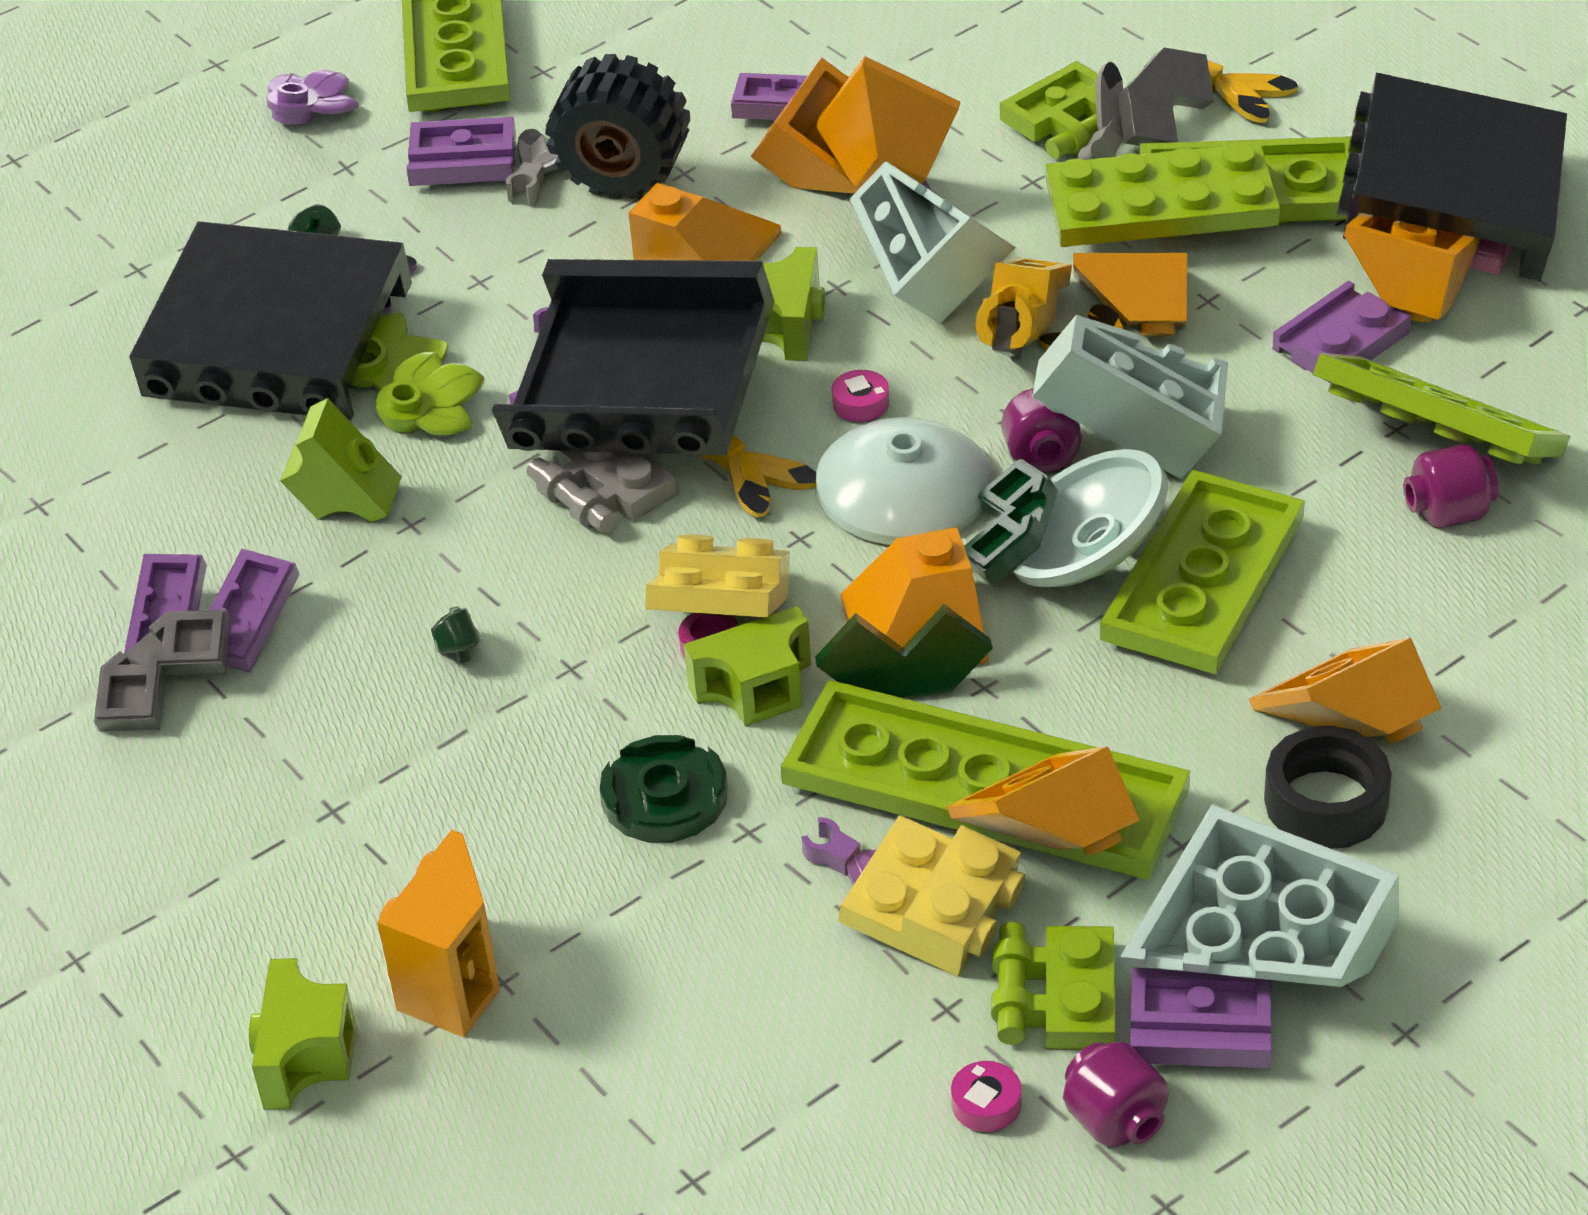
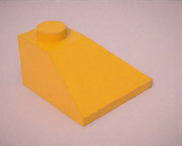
(886, 118)
(793, 143)
(691, 227)
(1412, 264)
(1139, 287)
(912, 583)
(1363, 690)
(1057, 803)

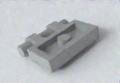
(613, 483)

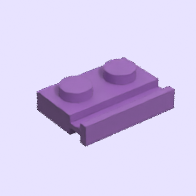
(461, 151)
(1342, 325)
(1200, 1019)

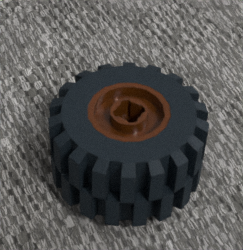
(618, 126)

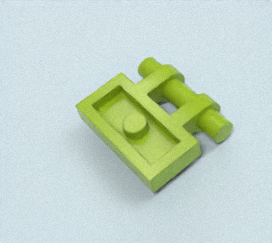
(1053, 109)
(1078, 985)

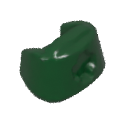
(316, 220)
(455, 633)

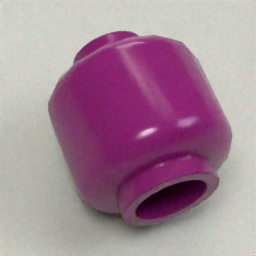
(1036, 432)
(1451, 486)
(1114, 1093)

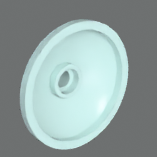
(902, 479)
(1098, 517)

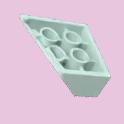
(1267, 908)

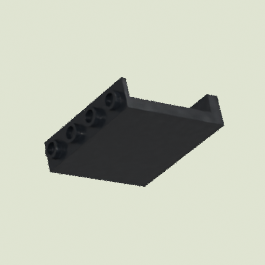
(1457, 165)
(267, 318)
(640, 357)

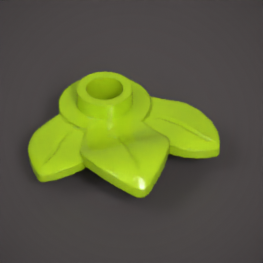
(389, 348)
(428, 396)

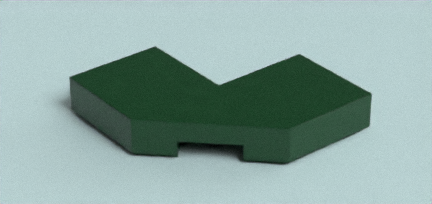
(1022, 508)
(928, 664)

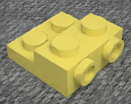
(720, 578)
(934, 893)

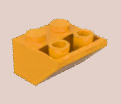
(440, 942)

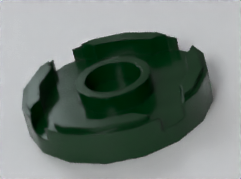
(663, 789)

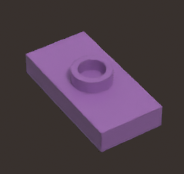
(763, 95)
(165, 585)
(254, 598)

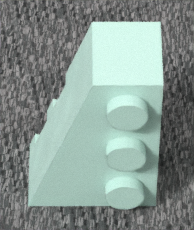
(924, 242)
(1134, 392)

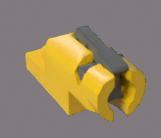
(1020, 303)

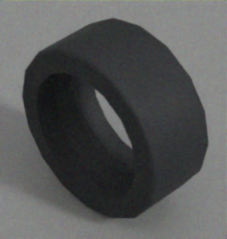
(1332, 751)

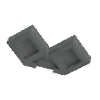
(1165, 81)
(177, 644)

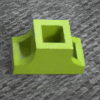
(797, 302)
(339, 468)
(752, 666)
(300, 1034)

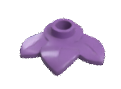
(296, 98)

